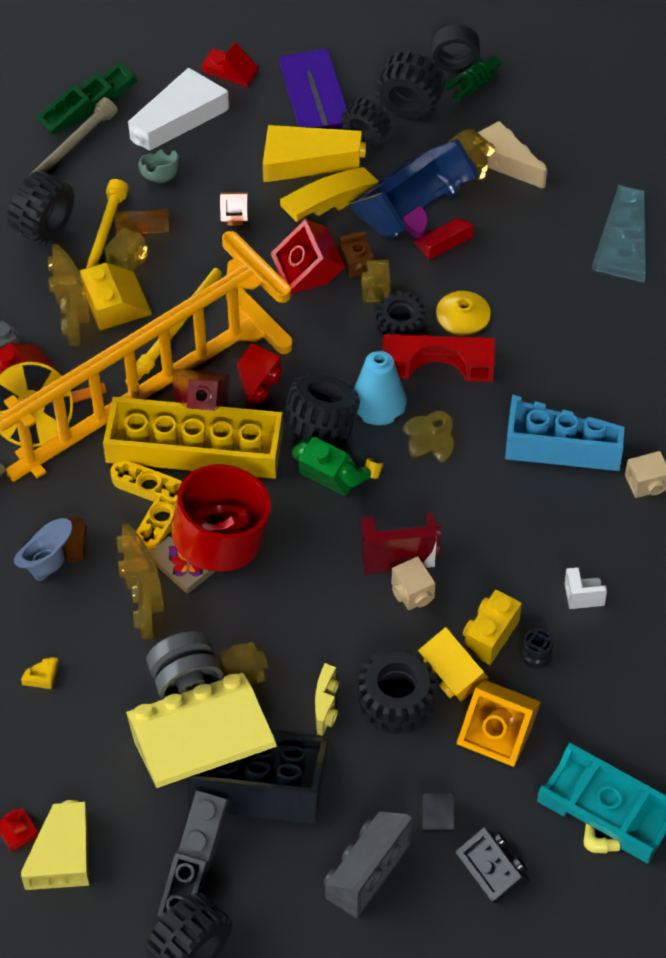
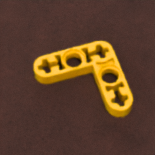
(159, 496)

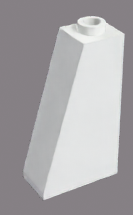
(177, 109)

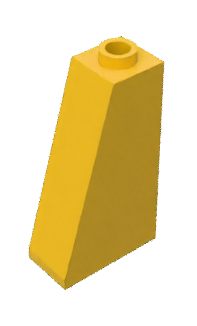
(310, 151)

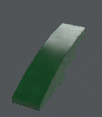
(80, 101)

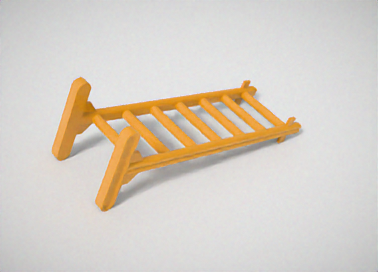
(246, 323)

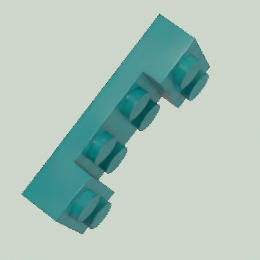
(607, 801)

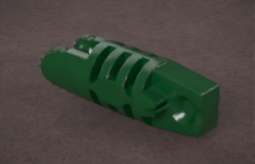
(473, 77)

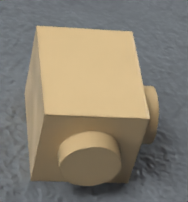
(646, 474)
(412, 584)

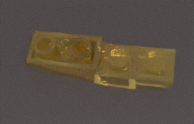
(69, 292)
(141, 577)

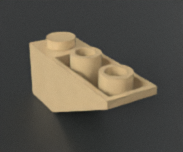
(513, 156)

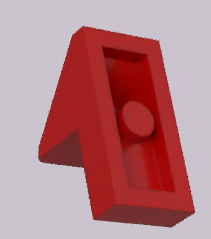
(231, 66)

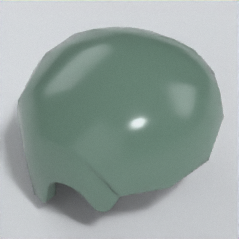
(159, 166)

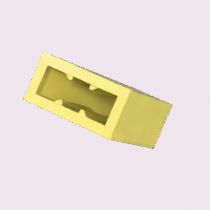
(60, 850)

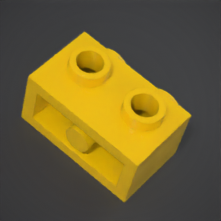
(492, 626)
(453, 665)

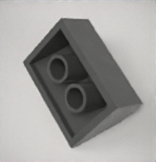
(368, 862)

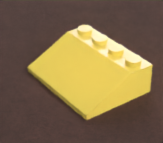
(200, 729)

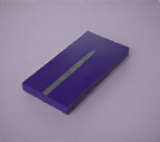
(313, 89)

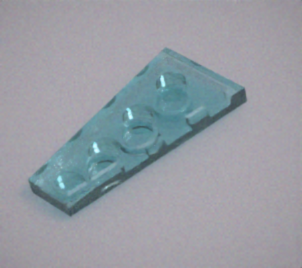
(623, 238)

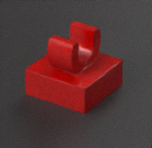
(17, 829)

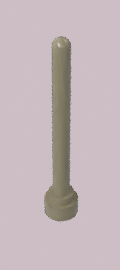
(104, 110)

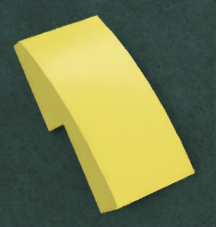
(325, 700)

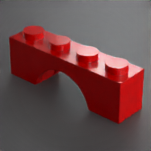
(468, 355)

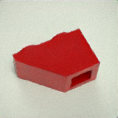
(257, 373)

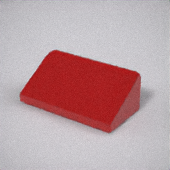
(445, 238)

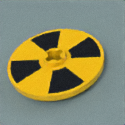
(23, 381)

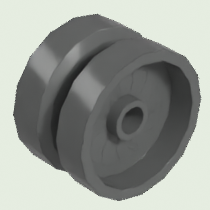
(183, 663)

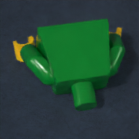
(332, 466)

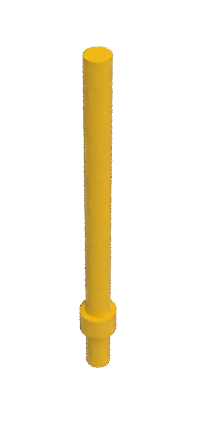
(146, 362)

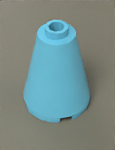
(380, 390)

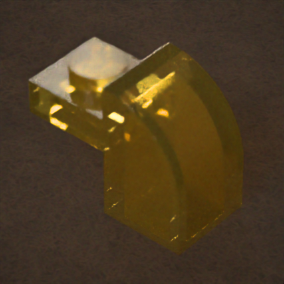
(477, 148)

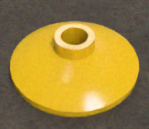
(463, 313)

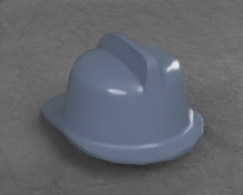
(45, 550)

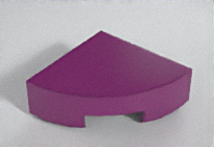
(416, 222)

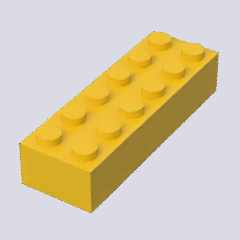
(187, 439)

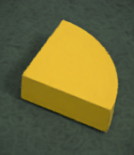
(41, 674)

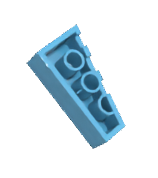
(562, 438)

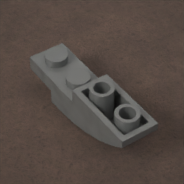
(196, 850)

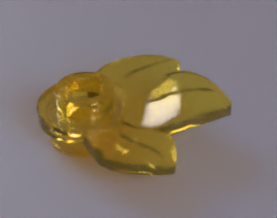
(430, 438)

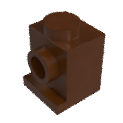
(355, 253)

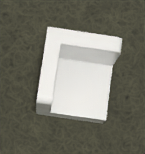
(583, 592)

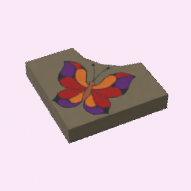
(177, 567)

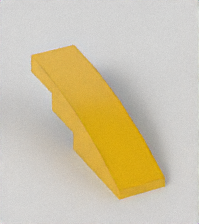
(327, 193)

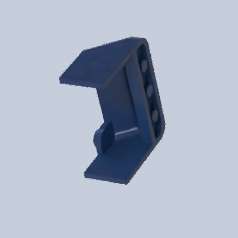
(414, 185)

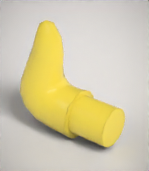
(598, 845)

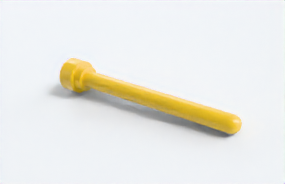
(116, 192)

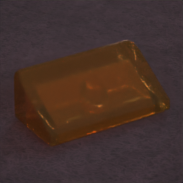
(143, 221)

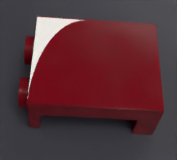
(393, 547)

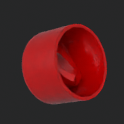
(222, 496)

